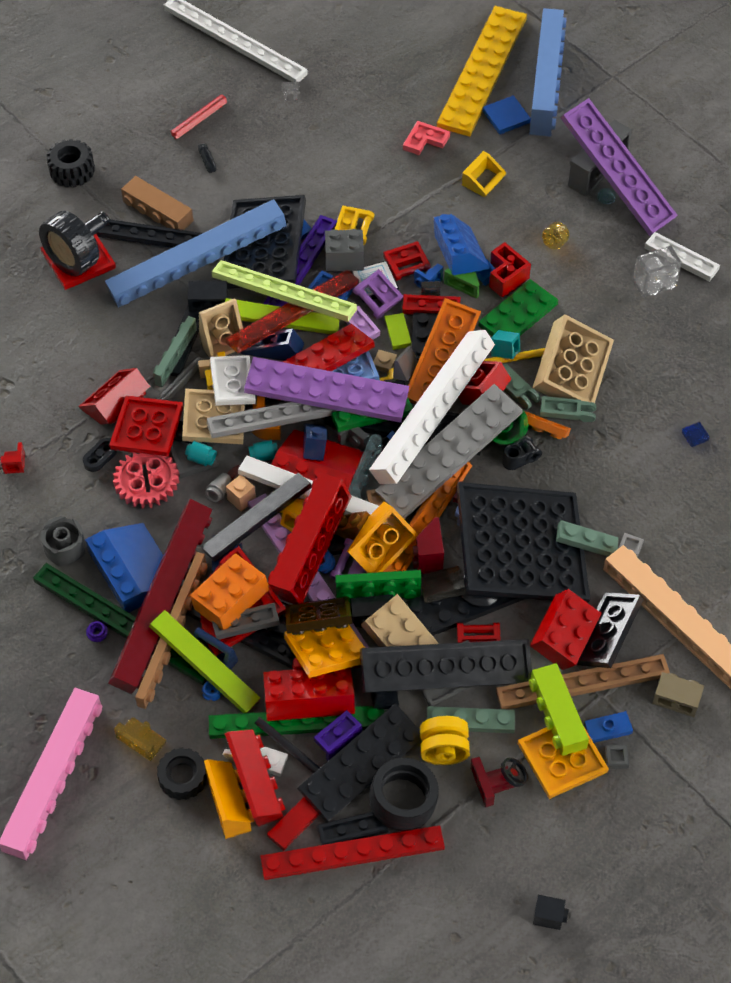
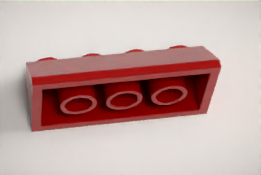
(255, 777)

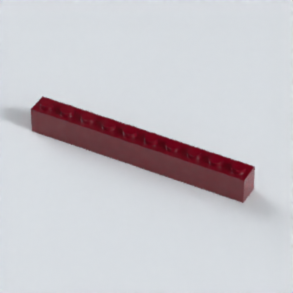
(161, 595)

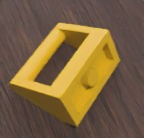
(476, 168)

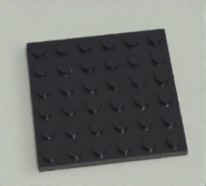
(513, 542)

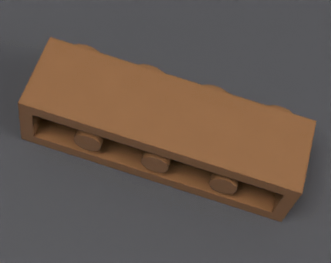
(156, 204)

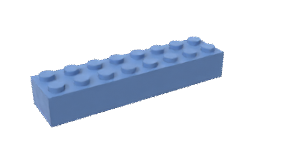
(547, 72)

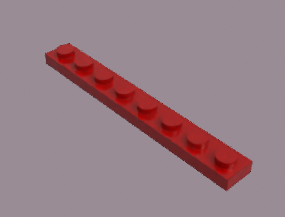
(352, 852)

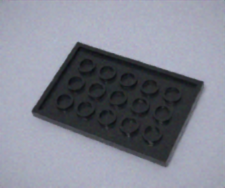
(277, 252)

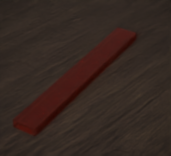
(287, 314)

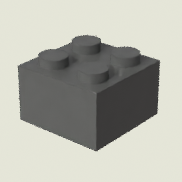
(344, 250)

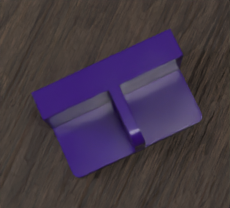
(338, 734)

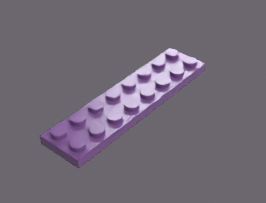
(619, 166)
(327, 389)

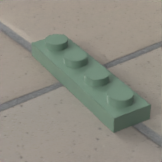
(175, 351)
(478, 718)

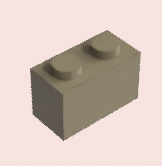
(678, 694)

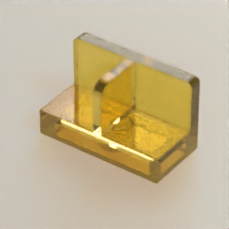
(140, 737)

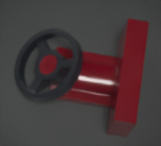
(497, 780)

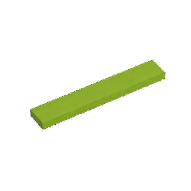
(310, 322)
(204, 662)

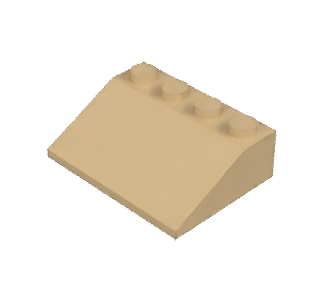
(573, 361)

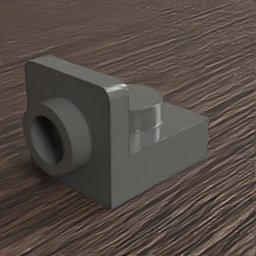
(356, 436)

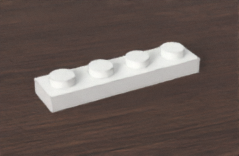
(690, 260)

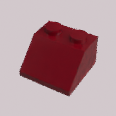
(429, 550)

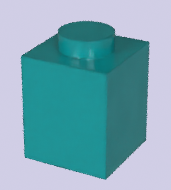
(506, 344)

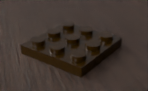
(318, 615)

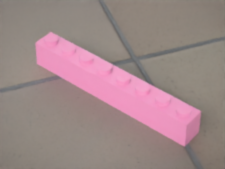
(50, 774)

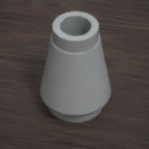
(216, 489)

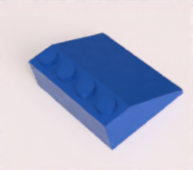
(126, 561)

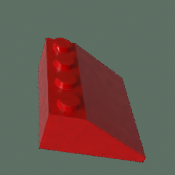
(338, 459)

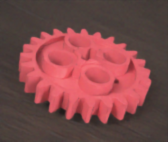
(126, 480)

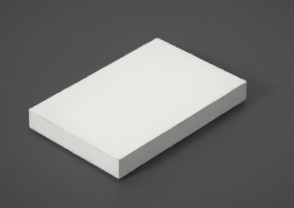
(229, 380)

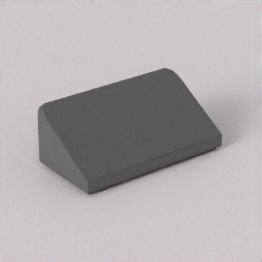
(405, 365)

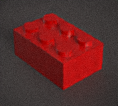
(565, 629)

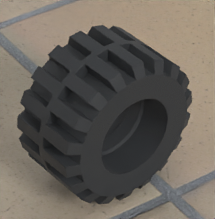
(70, 163)

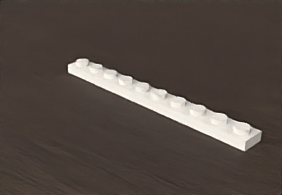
(236, 40)

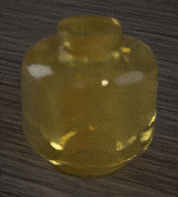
(555, 235)

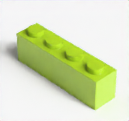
(559, 709)

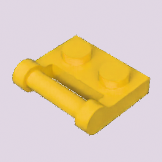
(349, 218)

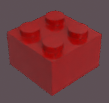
(486, 375)

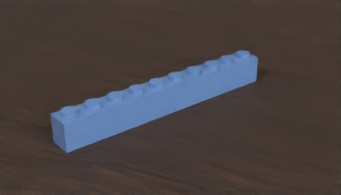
(196, 253)

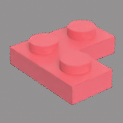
(425, 133)

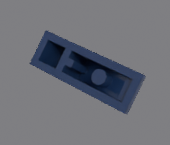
(277, 346)
(314, 441)

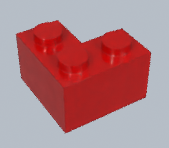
(509, 270)

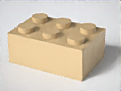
(397, 626)

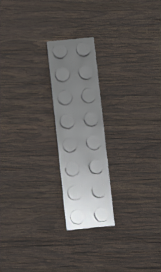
(451, 450)

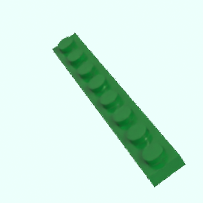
(245, 721)

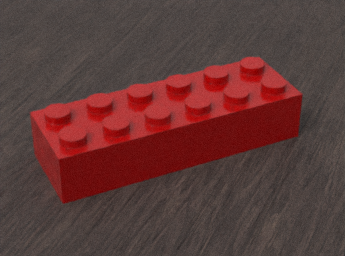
(309, 539)

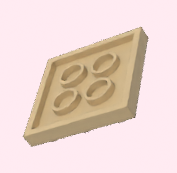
(198, 407)

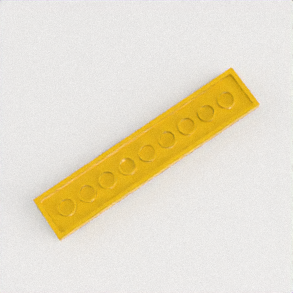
(481, 71)

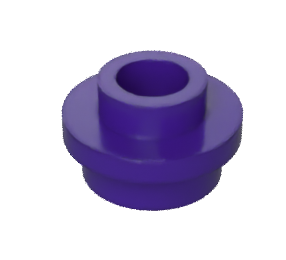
(96, 626)

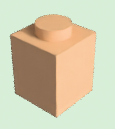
(240, 492)

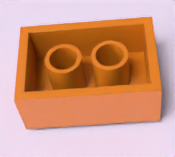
(229, 592)

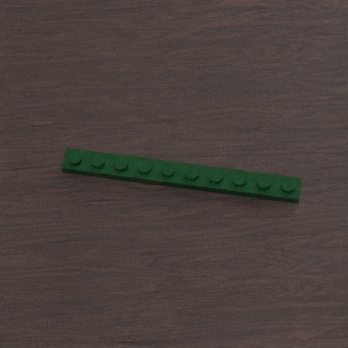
(102, 611)

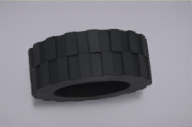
(184, 790)

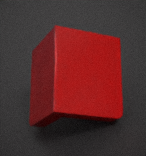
(13, 460)

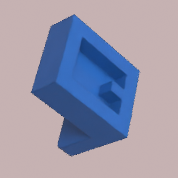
(432, 274)

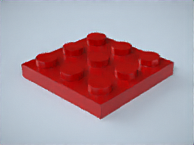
(103, 266)
(146, 426)

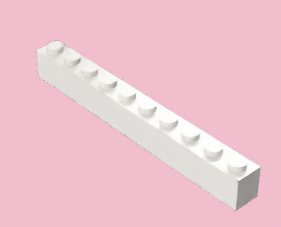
(431, 407)

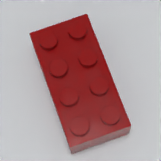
(296, 696)

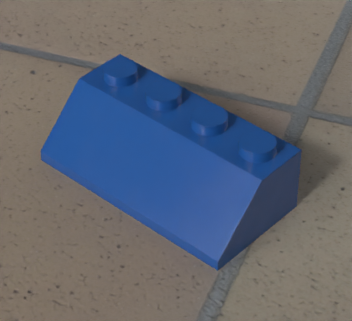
(458, 245)

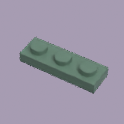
(586, 538)

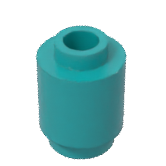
(263, 450)
(200, 453)

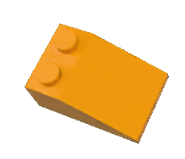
(381, 539)

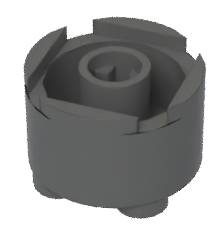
(63, 540)

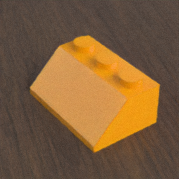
(228, 798)

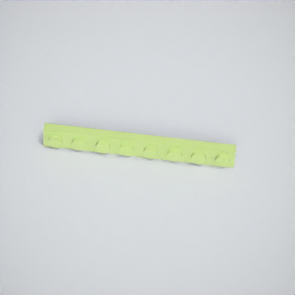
(284, 291)

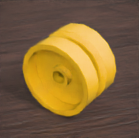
(444, 740)

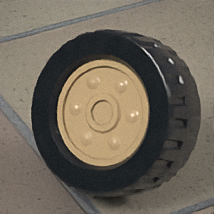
(71, 241)

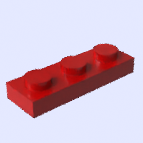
(425, 303)

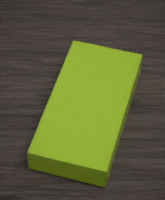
(398, 331)

